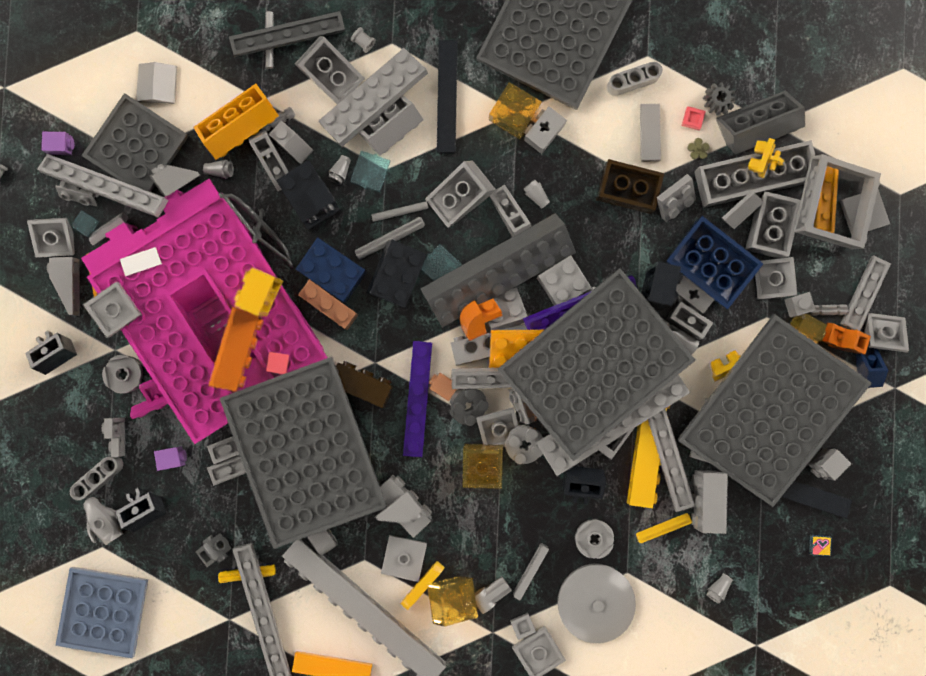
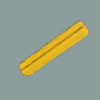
(663, 528)
(234, 575)

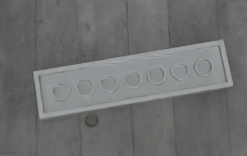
(662, 399)

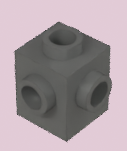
(214, 549)

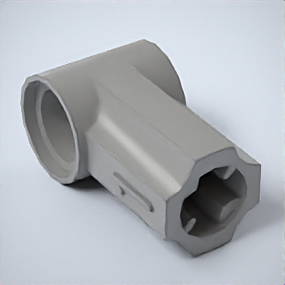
(487, 597)

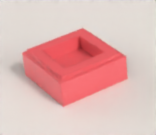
(693, 118)
(277, 363)

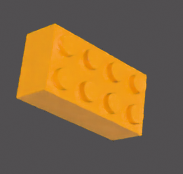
(236, 122)

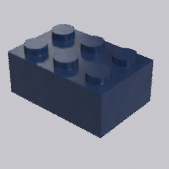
(331, 270)

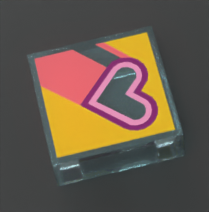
(820, 545)

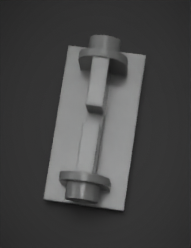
(70, 192)
(523, 412)

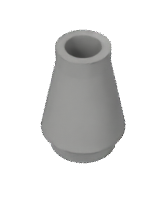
(220, 169)
(338, 172)
(536, 193)
(719, 589)

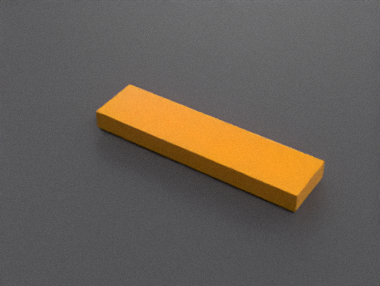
(826, 207)
(328, 666)

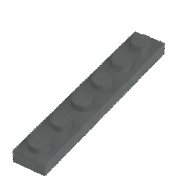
(287, 34)

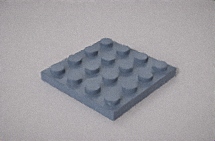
(101, 612)

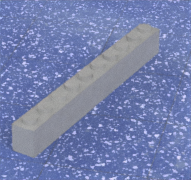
(363, 609)

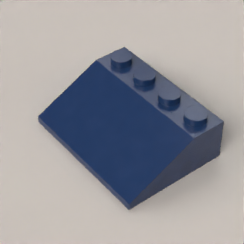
(714, 262)

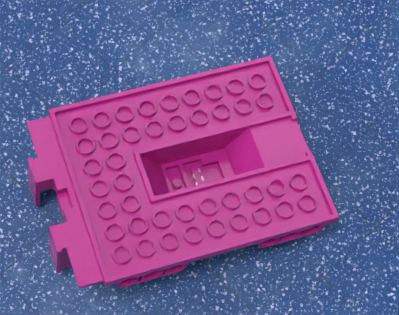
(190, 301)

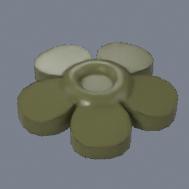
(698, 149)

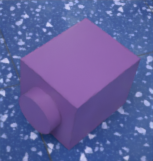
(57, 143)
(170, 458)

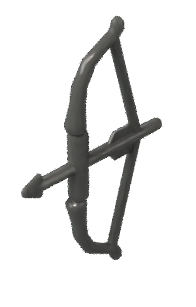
(255, 231)

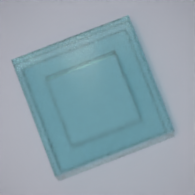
(84, 223)

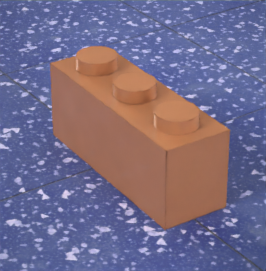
(328, 304)

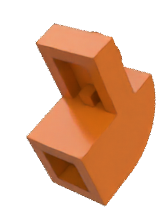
(475, 316)
(846, 339)

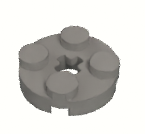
(113, 368)
(515, 439)
(605, 539)

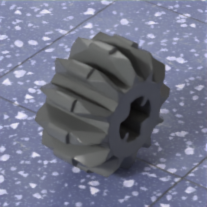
(724, 93)

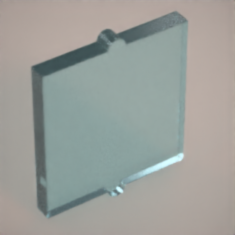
(370, 171)
(439, 263)

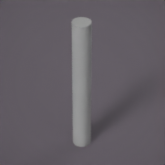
(269, 53)
(400, 211)

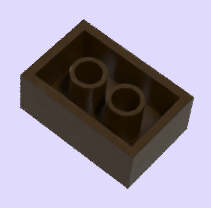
(630, 186)
(364, 385)

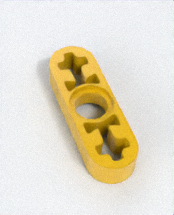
(421, 586)

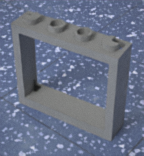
(811, 196)

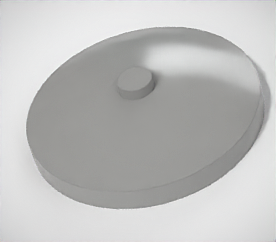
(596, 603)

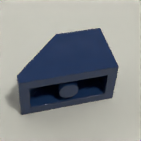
(872, 367)

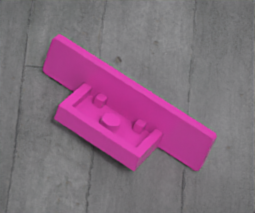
(153, 401)

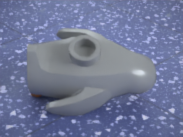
(101, 521)

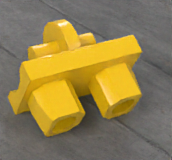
(766, 149)
(719, 370)

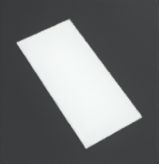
(140, 261)

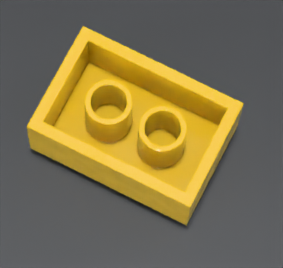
(258, 292)

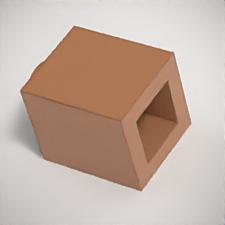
(442, 386)

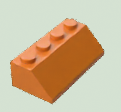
(235, 350)

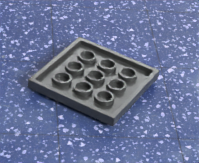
(134, 143)

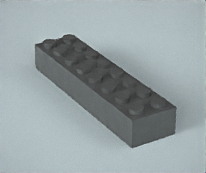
(499, 269)

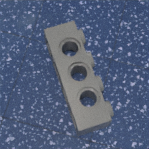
(462, 356)

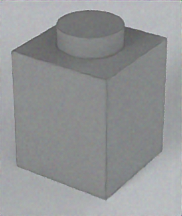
(799, 304)

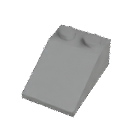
(329, 70)
(460, 193)

